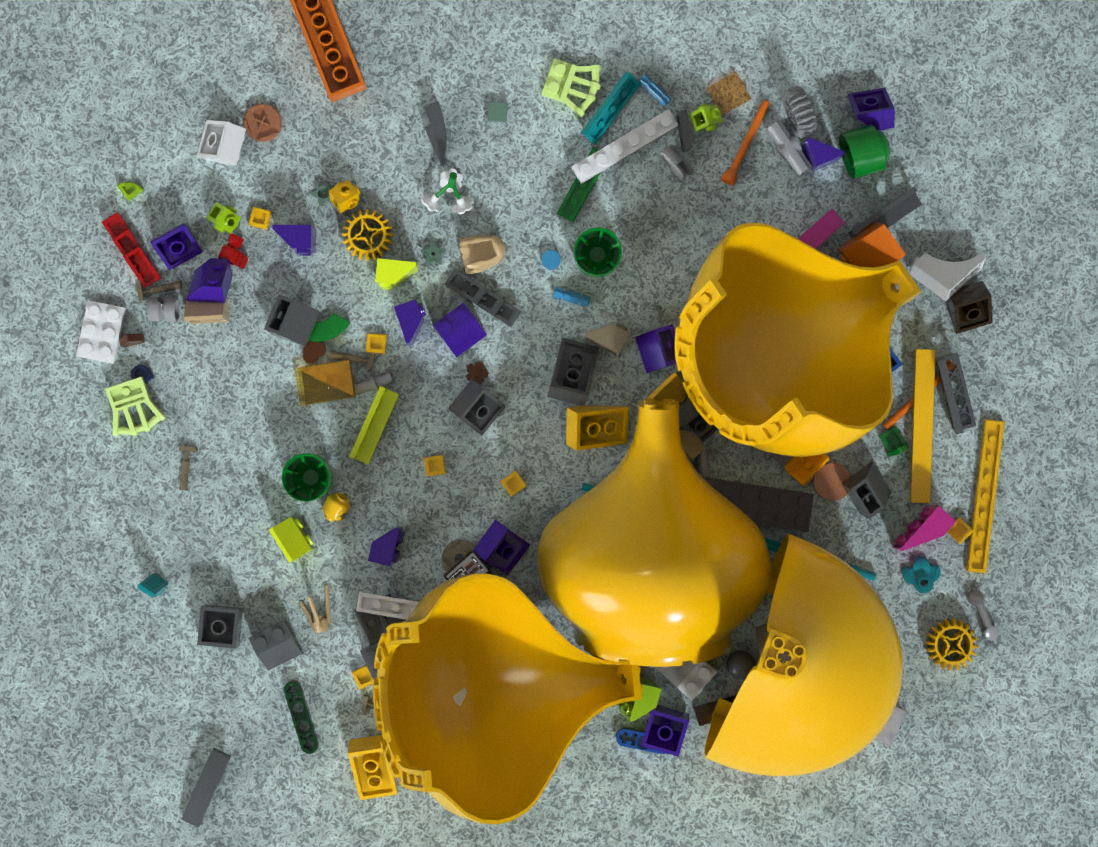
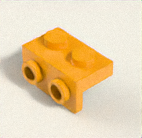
(805, 468)

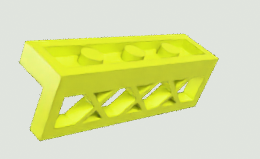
(374, 425)

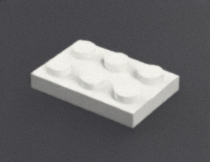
(101, 332)

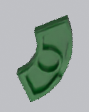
(329, 329)

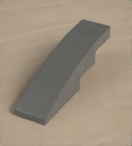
(482, 297)
(206, 787)

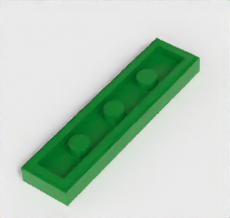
(577, 196)

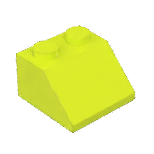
(393, 272)
(292, 538)

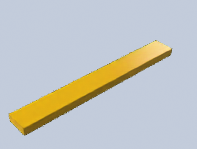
(922, 426)
(985, 496)

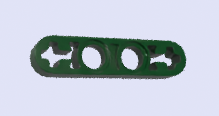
(299, 717)

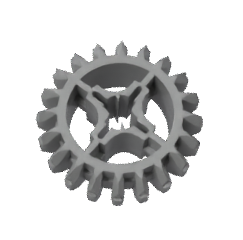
(799, 111)

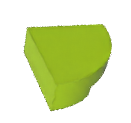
(130, 190)

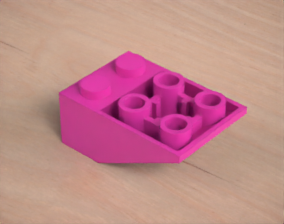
(930, 526)

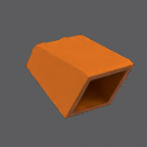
(871, 247)

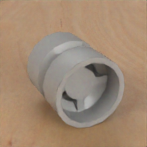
(163, 309)

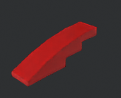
(131, 249)

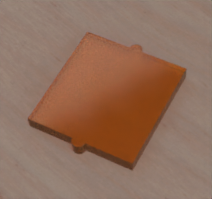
(729, 93)

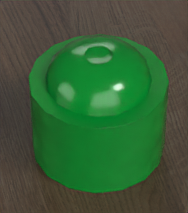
(864, 151)
(597, 252)
(307, 477)

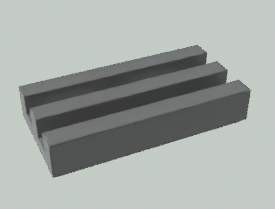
(684, 131)

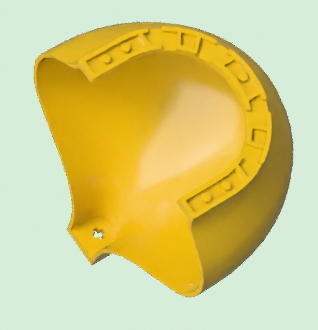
(789, 342)
(654, 556)
(838, 676)
(520, 706)

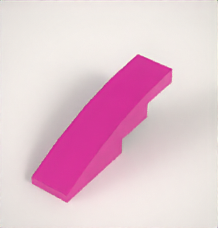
(822, 229)

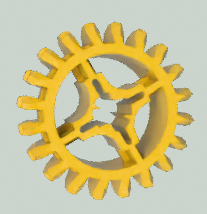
(375, 232)
(964, 654)

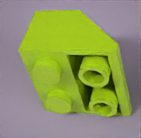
(650, 695)

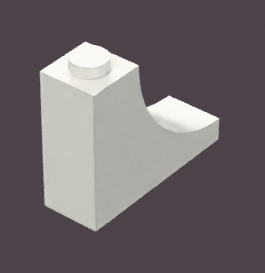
(945, 277)

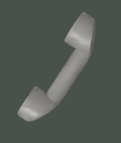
(977, 598)

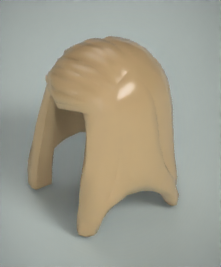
(481, 252)

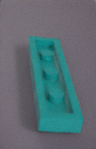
(610, 108)

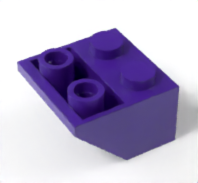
(657, 348)
(385, 547)

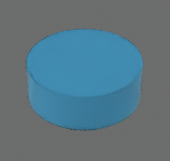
(551, 259)

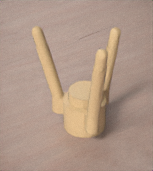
(319, 622)

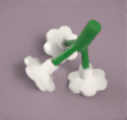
(450, 182)

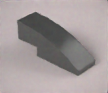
(437, 130)

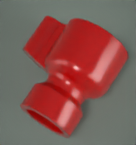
(232, 253)

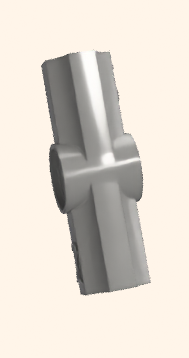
(788, 148)

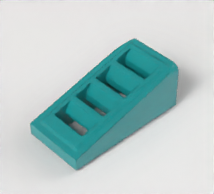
(153, 585)

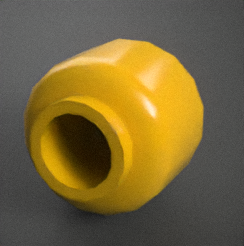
(336, 507)

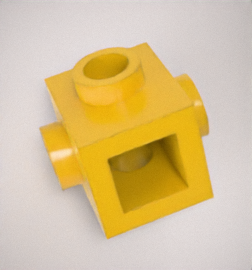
(344, 196)

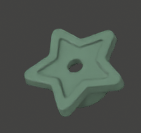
(318, 193)
(438, 253)

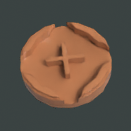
(262, 122)
(829, 480)

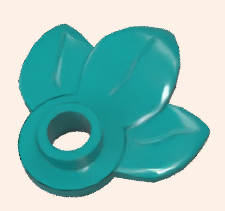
(921, 571)

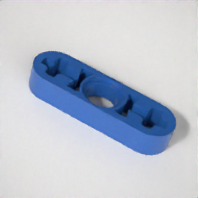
(627, 743)

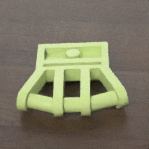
(561, 78)
(128, 395)

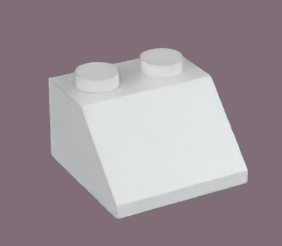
(221, 142)

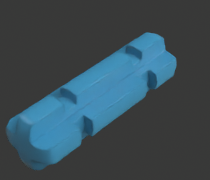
(654, 90)
(572, 297)

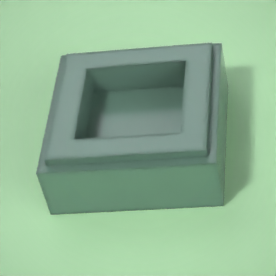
(497, 112)

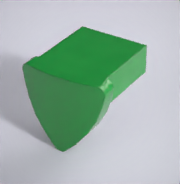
(893, 442)

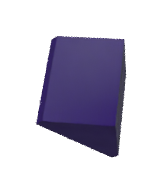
(820, 154)
(176, 246)

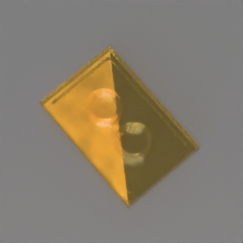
(325, 382)

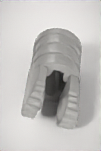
(675, 161)

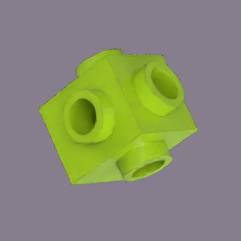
(706, 117)
(223, 218)

